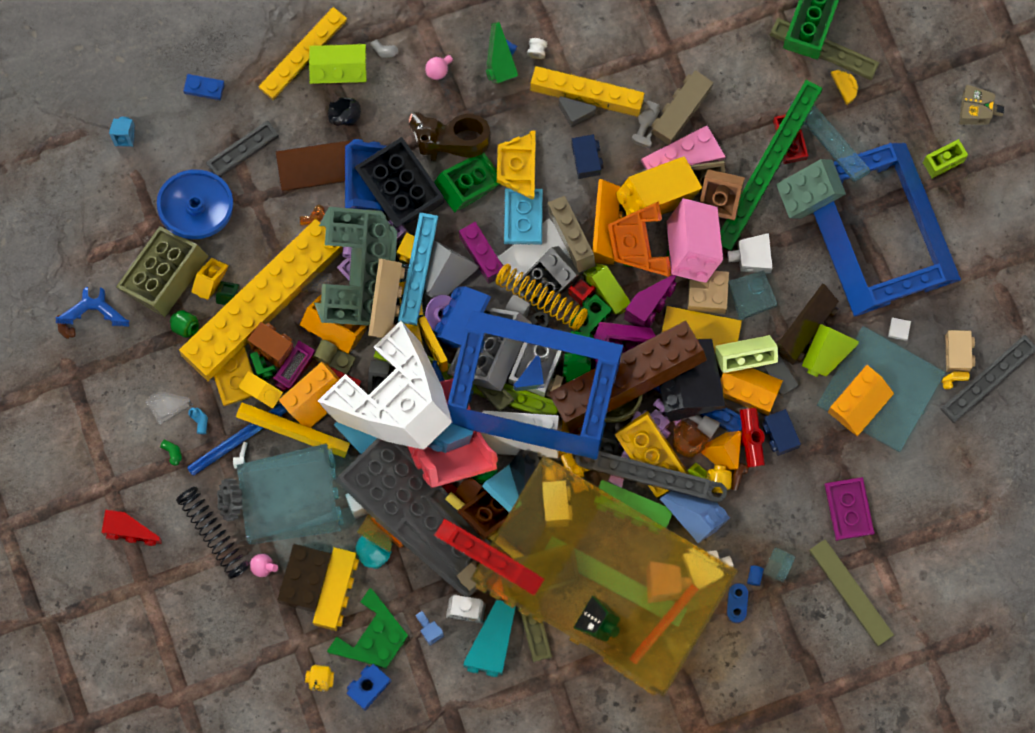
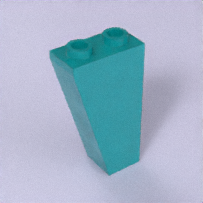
(492, 642)

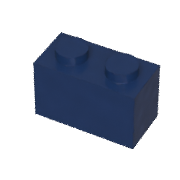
(586, 156)
(781, 432)

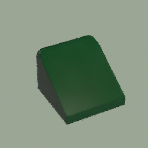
(226, 292)

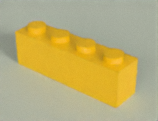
(335, 588)

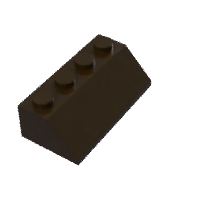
(805, 326)

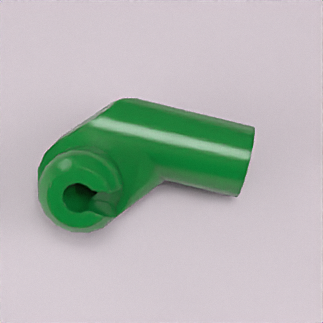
(174, 452)

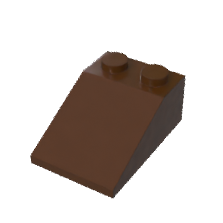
(484, 514)

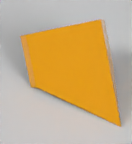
(724, 450)

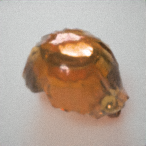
(689, 440)

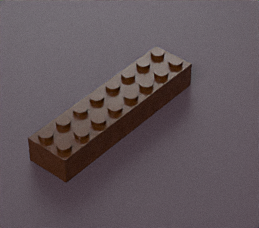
(638, 373)

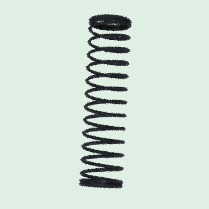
(232, 573)

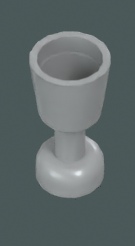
(706, 424)

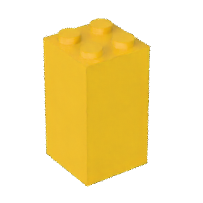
(663, 183)

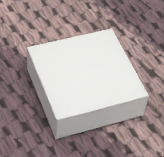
(899, 329)

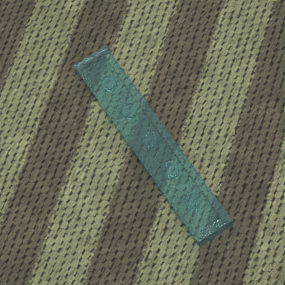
(836, 145)

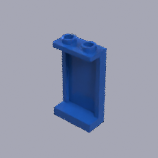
(356, 191)

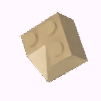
(709, 296)

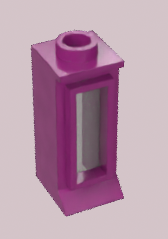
(294, 366)

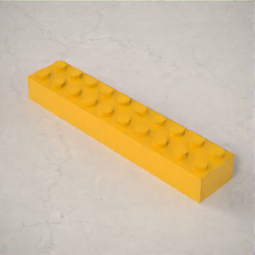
(259, 301)

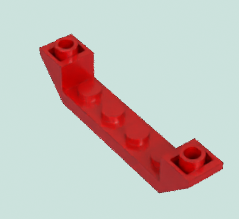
(489, 557)

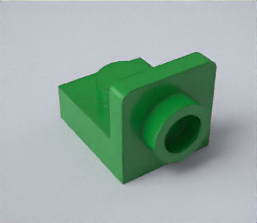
(259, 364)

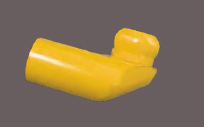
(954, 376)

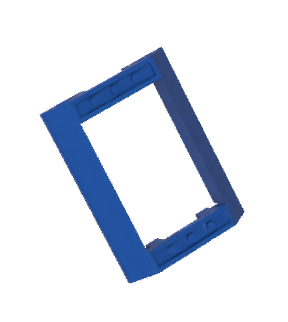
(859, 295)
(594, 421)

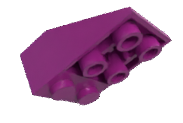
(649, 301)

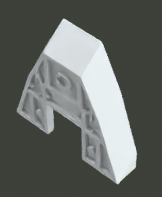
(405, 407)

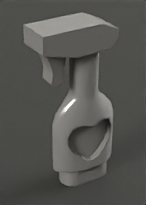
(648, 114)

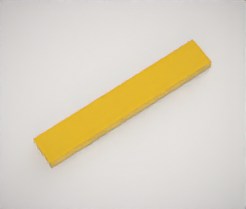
(291, 429)

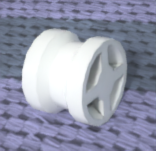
(537, 48)

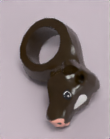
(434, 136)

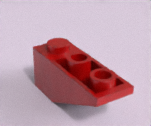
(121, 525)

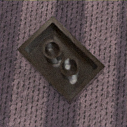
(304, 578)

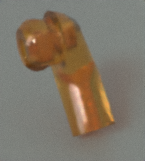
(318, 213)

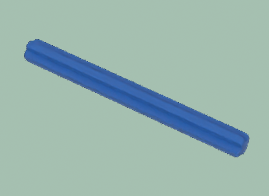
(230, 443)

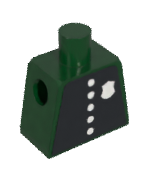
(598, 620)

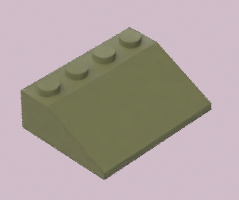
(162, 271)

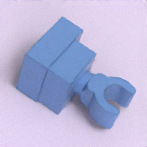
(431, 631)

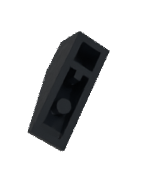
(523, 467)

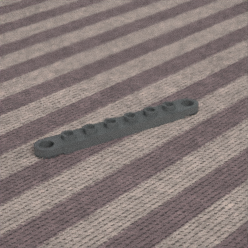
(654, 476)

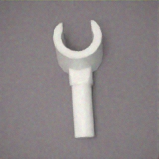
(240, 460)

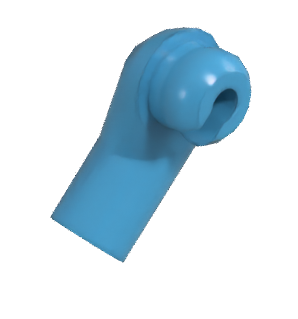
(200, 418)

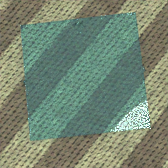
(905, 373)

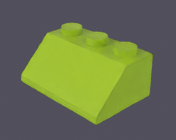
(337, 63)

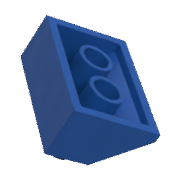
(457, 313)

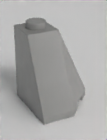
(446, 270)

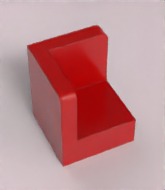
(581, 291)

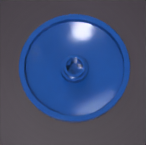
(195, 204)

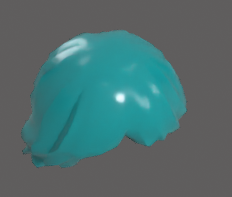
(371, 554)

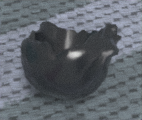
(344, 111)

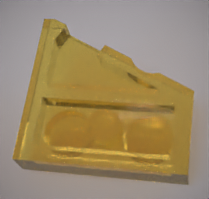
(375, 533)

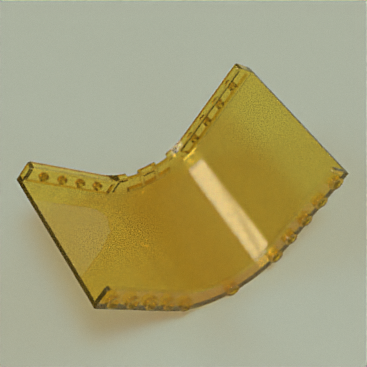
(598, 548)

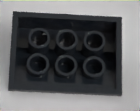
(400, 183)
(696, 389)

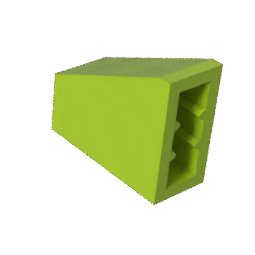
(607, 287)
(827, 351)

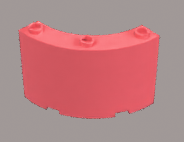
(457, 464)

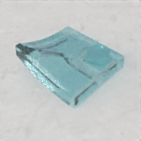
(752, 294)

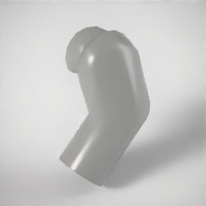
(384, 51)

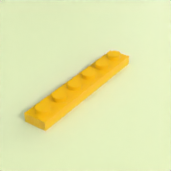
(299, 56)

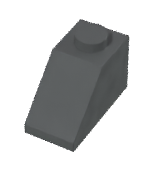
(377, 374)

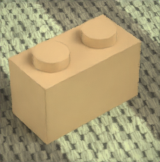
(959, 351)

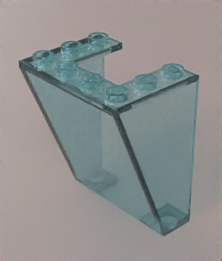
(290, 495)

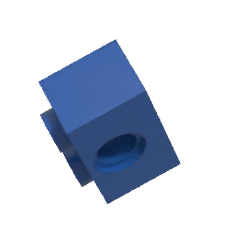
(366, 698)

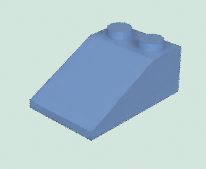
(697, 515)

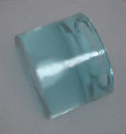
(779, 564)

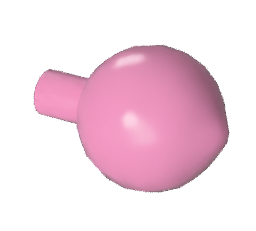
(437, 67)
(262, 565)

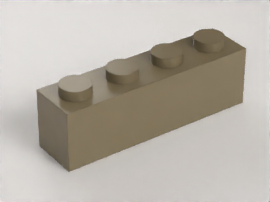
(682, 108)
(571, 234)

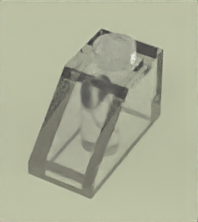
(167, 405)

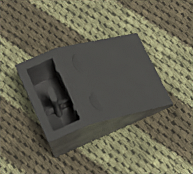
(552, 270)

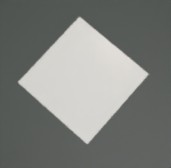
(525, 256)

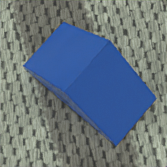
(531, 378)

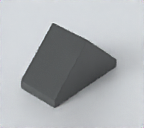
(576, 111)

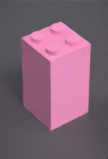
(694, 240)

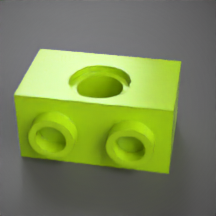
(945, 158)

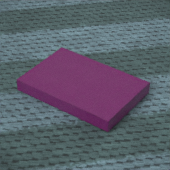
(849, 509)

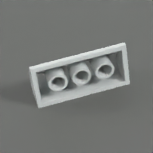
(511, 447)

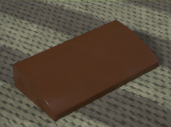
(311, 166)

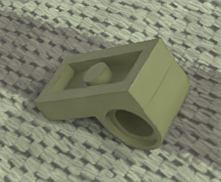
(334, 357)

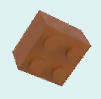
(271, 344)

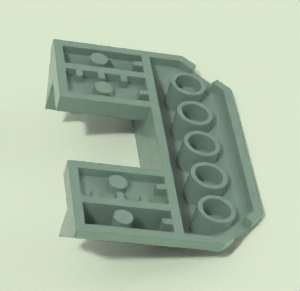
(370, 240)

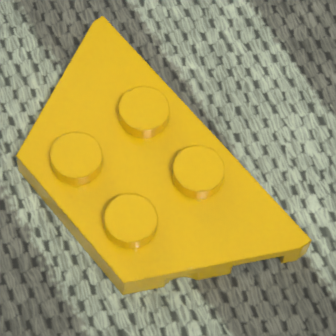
(517, 164)

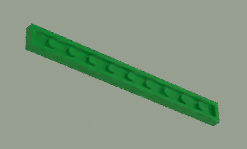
(770, 163)

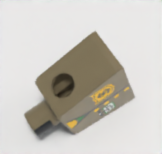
(978, 106)

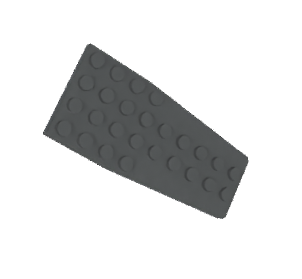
(404, 504)

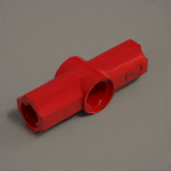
(751, 430)

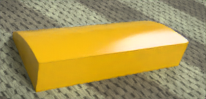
(647, 444)

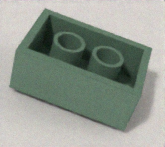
(811, 189)

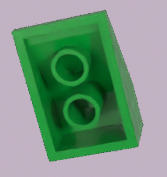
(499, 58)
(467, 181)

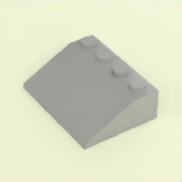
(497, 355)

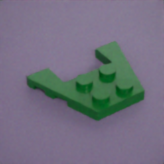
(379, 641)

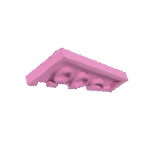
(697, 148)

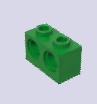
(593, 318)

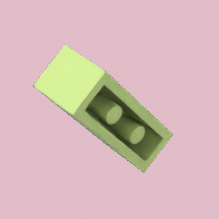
(746, 354)

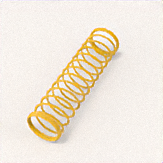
(580, 318)

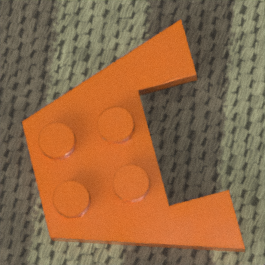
(631, 241)

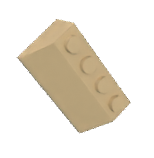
(385, 297)

